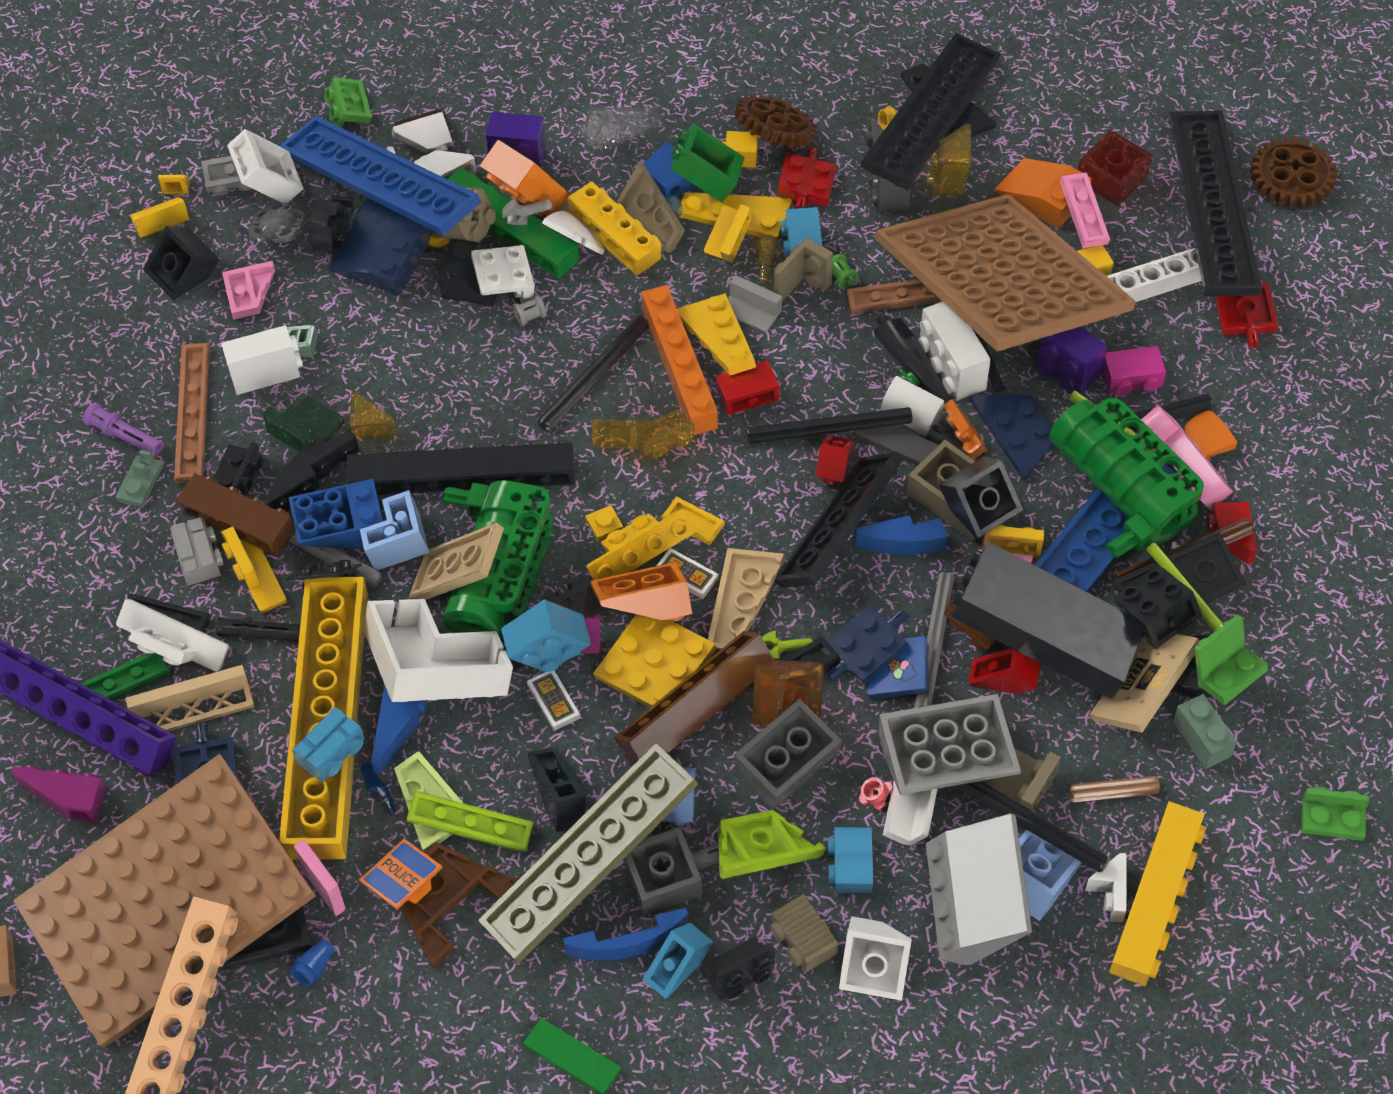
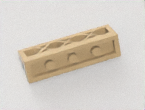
(190, 692)

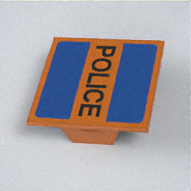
(402, 875)

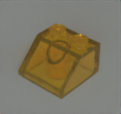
(951, 164)

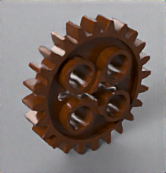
(775, 121)
(1293, 172)

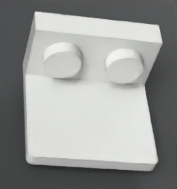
(504, 272)

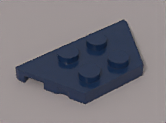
(1017, 427)

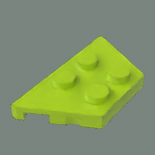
(761, 843)

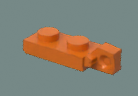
(966, 433)

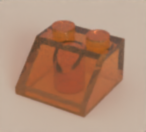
(781, 684)

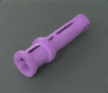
(115, 426)

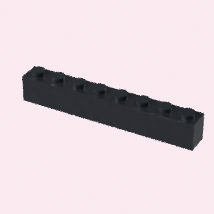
(458, 468)

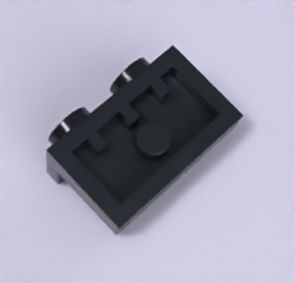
(238, 467)
(578, 598)

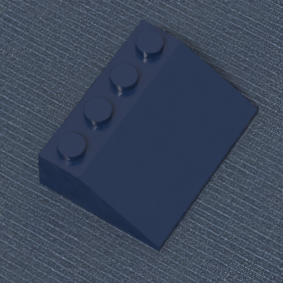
(381, 248)

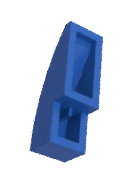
(902, 537)

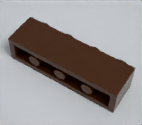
(229, 508)

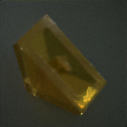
(368, 420)

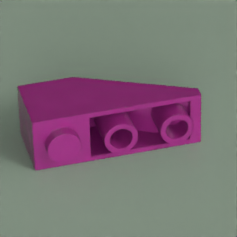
(69, 794)

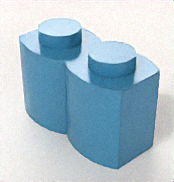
(852, 860)

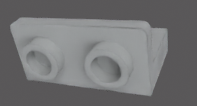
(221, 175)

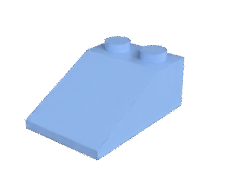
(1045, 872)

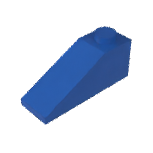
(394, 727)

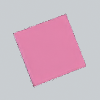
(319, 877)

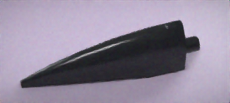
(909, 354)

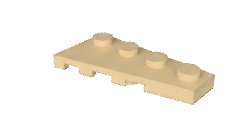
(741, 592)

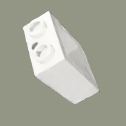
(265, 166)

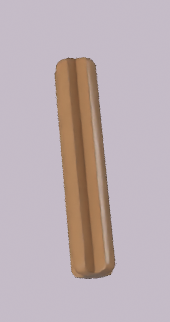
(1114, 789)

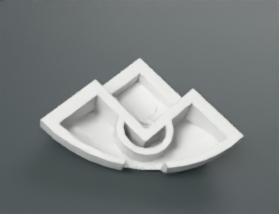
(574, 229)

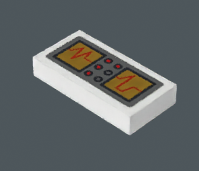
(698, 577)
(553, 700)

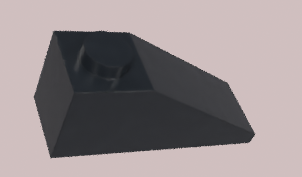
(558, 788)

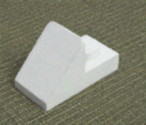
(1113, 883)

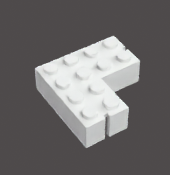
(430, 665)

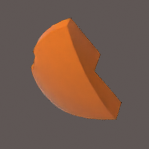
(1210, 434)

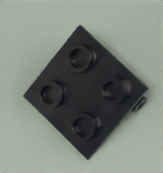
(340, 568)

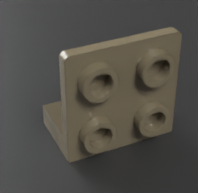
(805, 262)
(1032, 782)

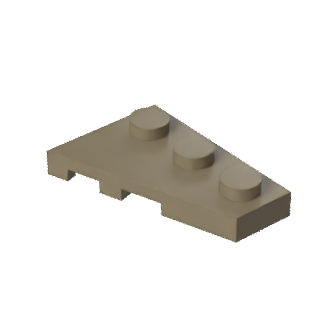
(648, 205)

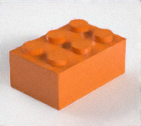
(522, 178)

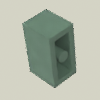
(1204, 731)

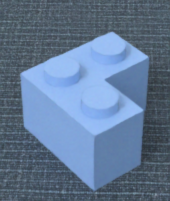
(399, 536)

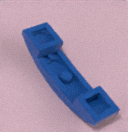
(586, 946)

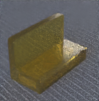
(619, 432)

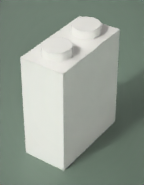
(262, 359)

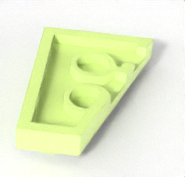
(419, 775)

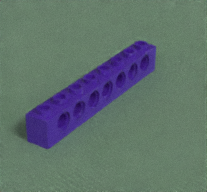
(84, 711)

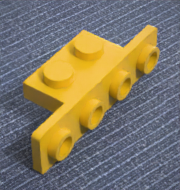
(640, 543)
(255, 570)

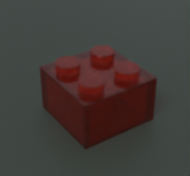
(1115, 167)

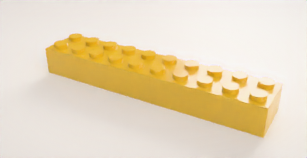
(324, 679)

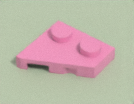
(248, 288)

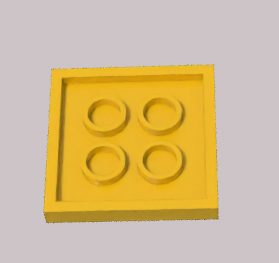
(652, 659)

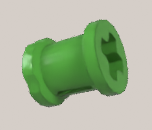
(843, 271)

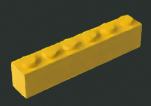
(1157, 893)

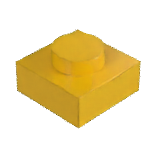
(603, 522)

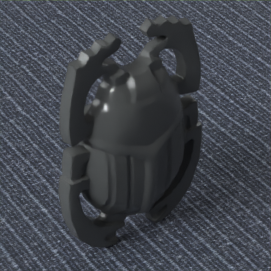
(276, 224)

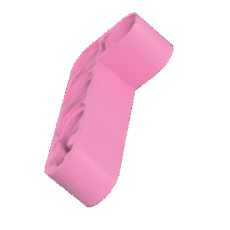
(1173, 435)

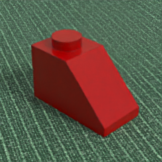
(834, 459)
(1228, 513)
(1005, 672)

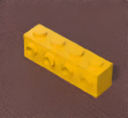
(619, 231)

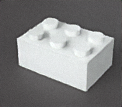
(954, 351)

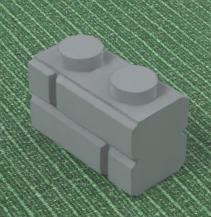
(195, 550)

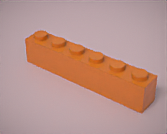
(679, 359)

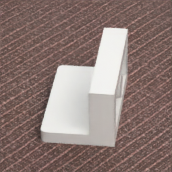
(909, 816)

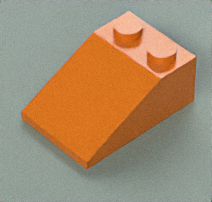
(1039, 189)
(650, 592)

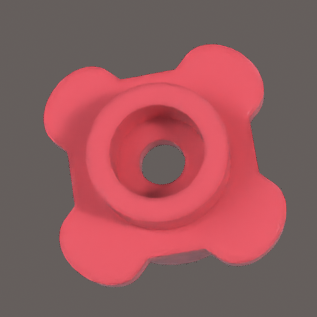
(870, 787)

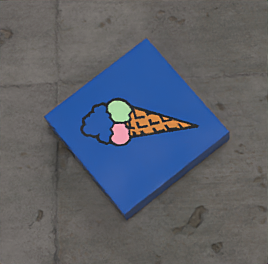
(905, 674)

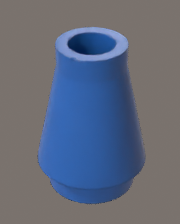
(311, 964)

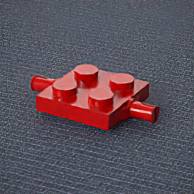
(806, 179)
(1247, 315)

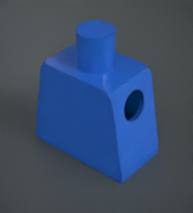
(667, 180)

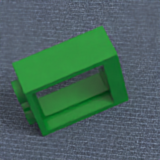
(701, 173)

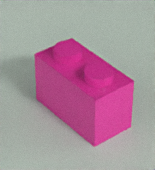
(1133, 370)

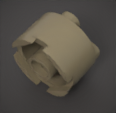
(476, 224)

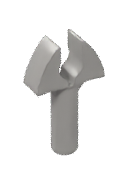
(518, 214)

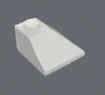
(875, 959)

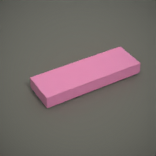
(1084, 210)

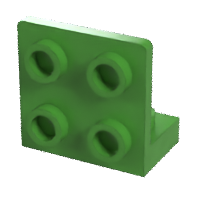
(1225, 663)

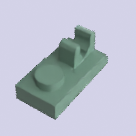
(139, 479)

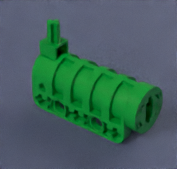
(1128, 473)
(487, 602)

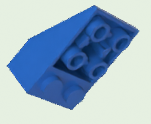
(335, 515)

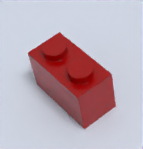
(747, 388)

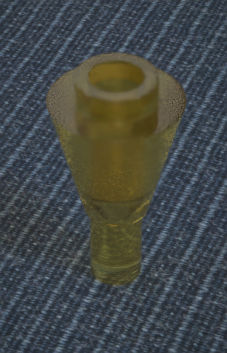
(766, 250)

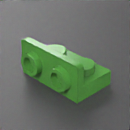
(347, 102)
(1334, 813)

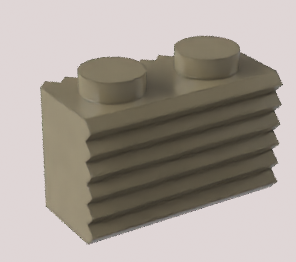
(803, 933)

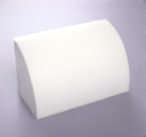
(925, 407)

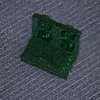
(302, 422)

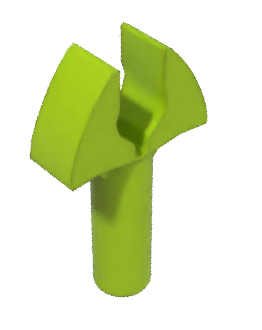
(783, 646)

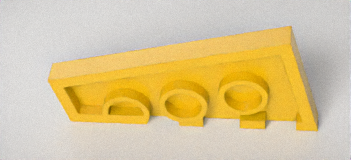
(766, 211)
(719, 332)

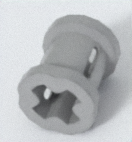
(529, 310)

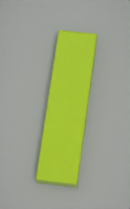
(469, 821)

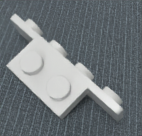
(170, 637)

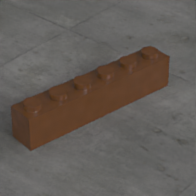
(695, 698)

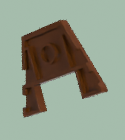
(448, 889)

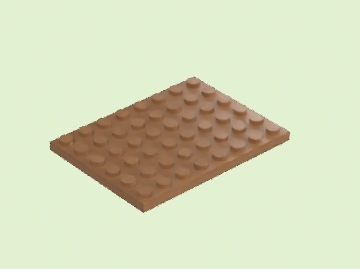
(1004, 271)
(123, 901)

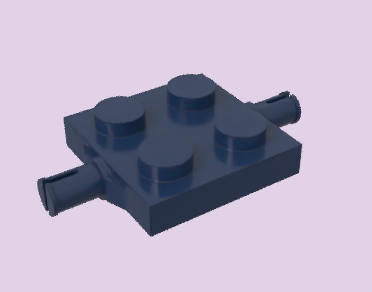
(868, 644)
(192, 757)

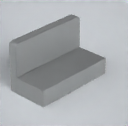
(754, 304)

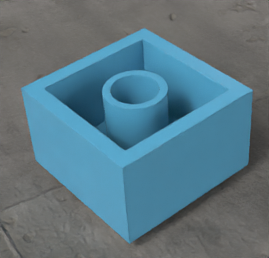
(546, 636)

